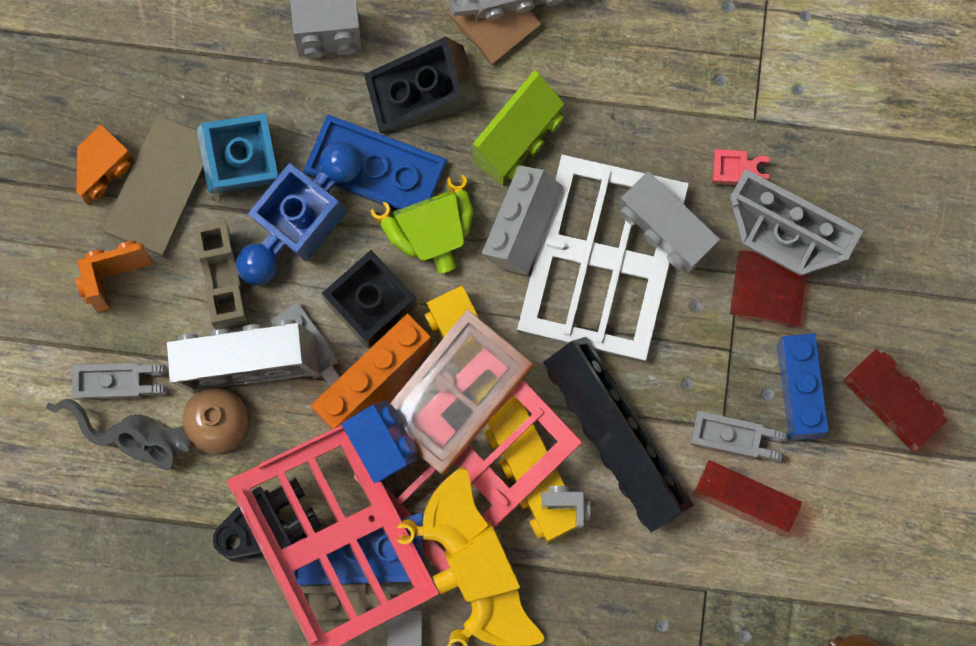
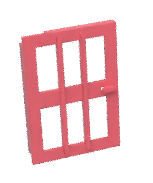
(488, 482)
(330, 539)

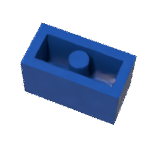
(380, 441)

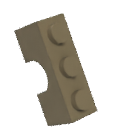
(222, 281)

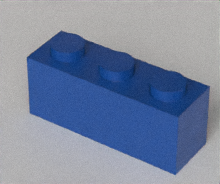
(802, 387)

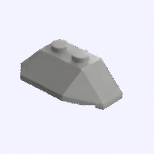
(789, 227)

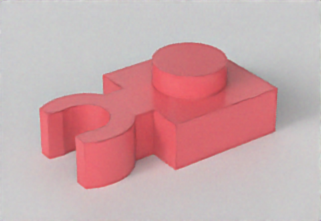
(730, 165)

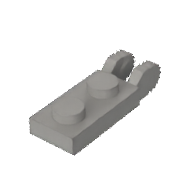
(115, 381)
(735, 436)

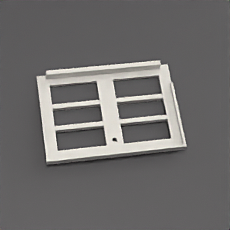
(596, 255)

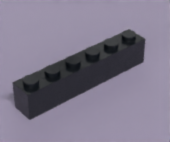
(617, 434)

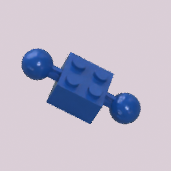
(298, 213)

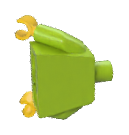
(431, 226)

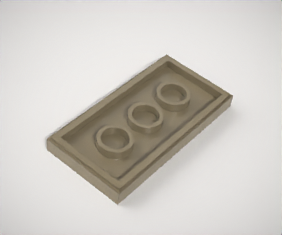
(158, 187)

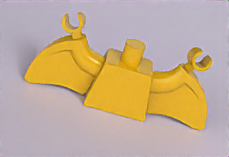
(476, 566)

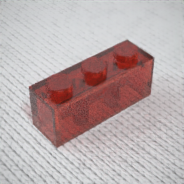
(895, 400)
(746, 498)

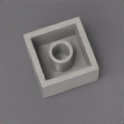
(326, 27)

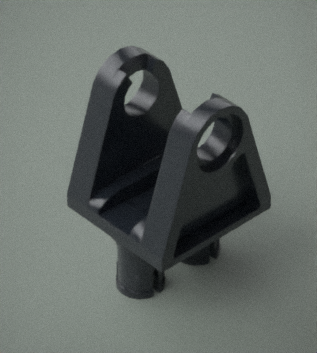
(270, 504)

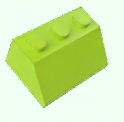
(518, 129)

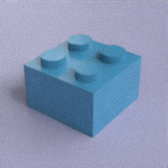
(237, 153)

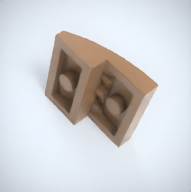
(496, 36)

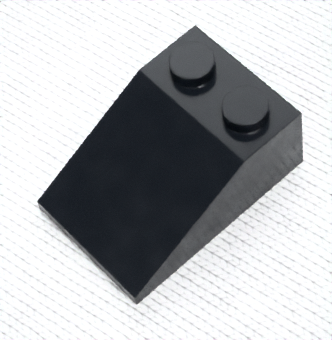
(422, 86)

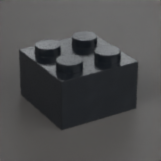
(369, 299)

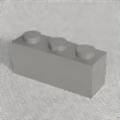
(522, 220)
(667, 223)

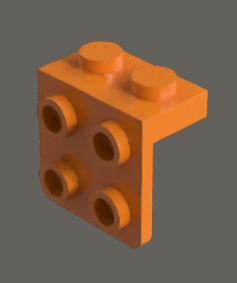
(103, 264)

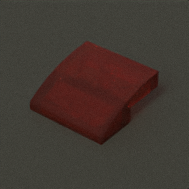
(766, 291)

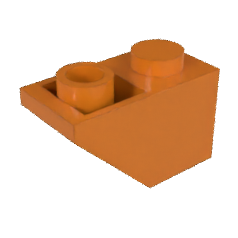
(98, 163)

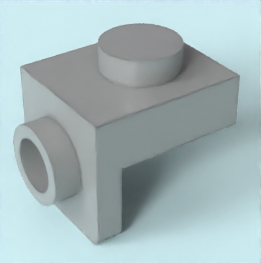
(560, 498)

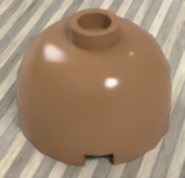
(216, 420)

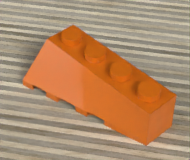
(376, 375)

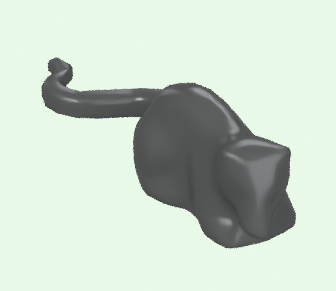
(134, 435)

